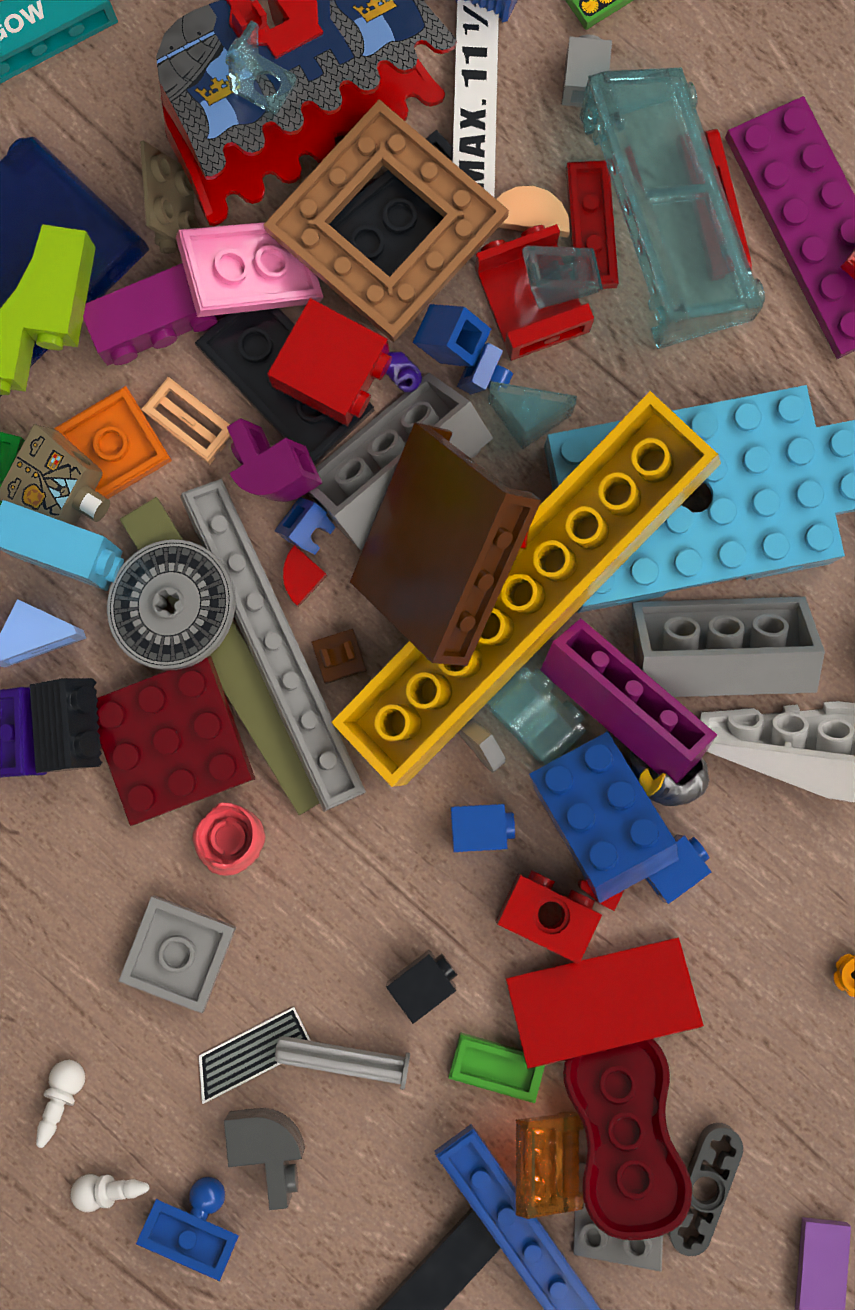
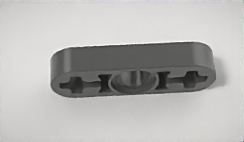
(729, 1162)

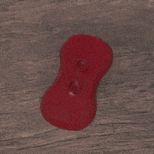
(632, 1171)

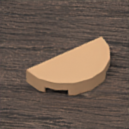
(533, 207)

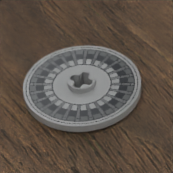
(201, 613)

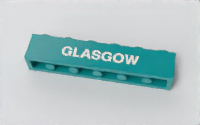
(43, 28)

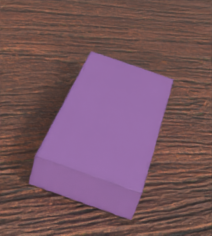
(823, 1265)

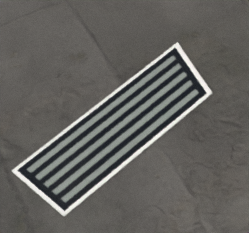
(246, 1054)

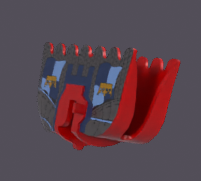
(343, 64)

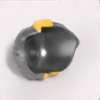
(664, 790)

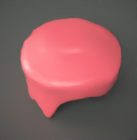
(228, 839)

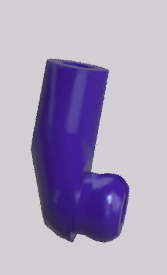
(404, 372)

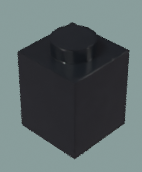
(423, 985)

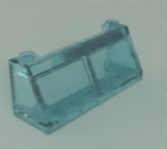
(671, 202)

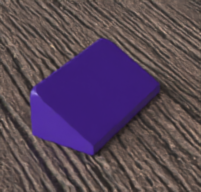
(16, 734)

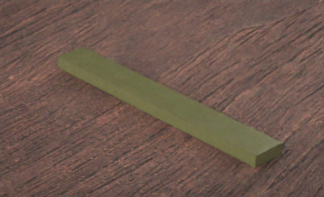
(237, 674)

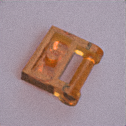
(548, 1165)

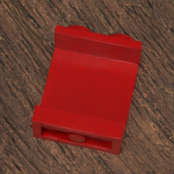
(513, 306)

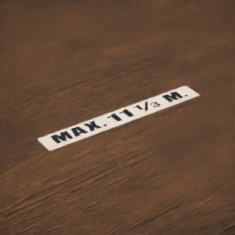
(476, 93)

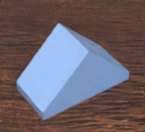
(33, 633)

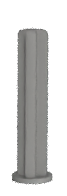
(342, 1060)

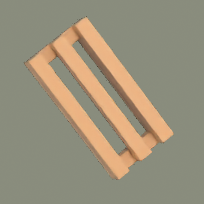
(216, 443)

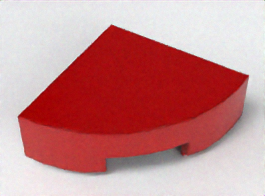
(301, 576)

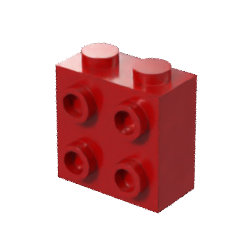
(330, 363)

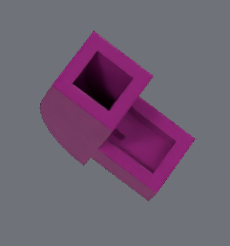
(271, 472)

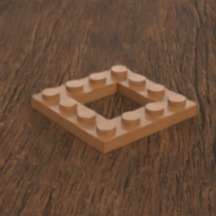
(390, 142)

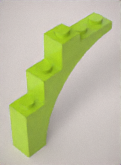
(46, 303)

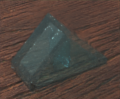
(561, 273)
(529, 411)

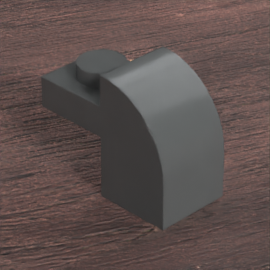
(266, 1138)

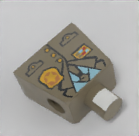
(54, 478)

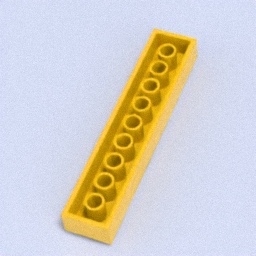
(571, 551)

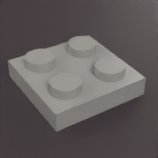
(177, 954)

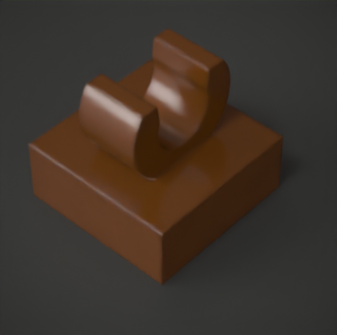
(339, 656)

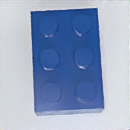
(604, 817)

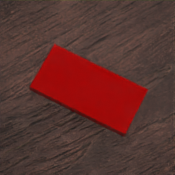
(603, 1003)

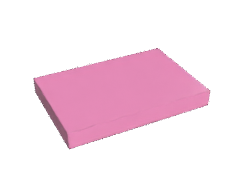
(242, 270)

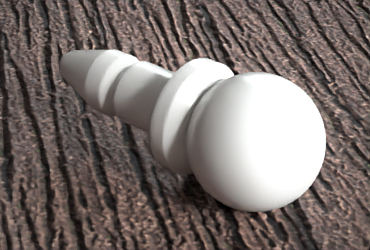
(65, 1081)
(93, 1192)

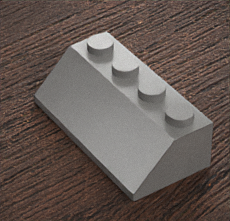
(362, 468)
(728, 646)

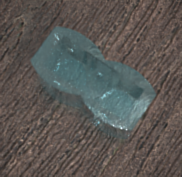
(536, 716)

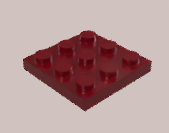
(171, 741)

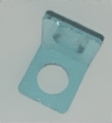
(247, 65)

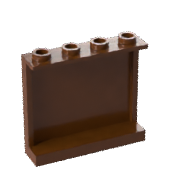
(442, 546)

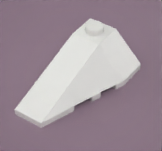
(794, 746)

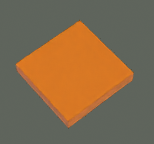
(117, 441)

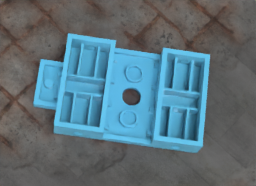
(768, 504)

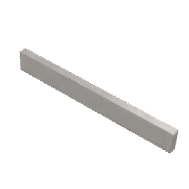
(274, 647)

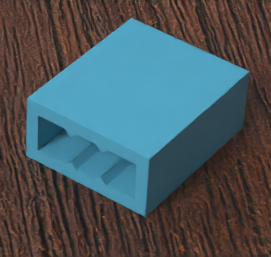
(58, 546)

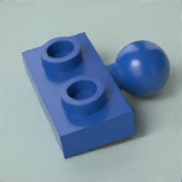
(188, 1236)

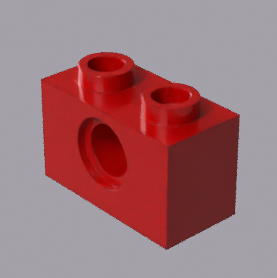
(566, 937)

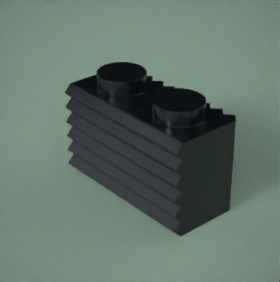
(65, 725)

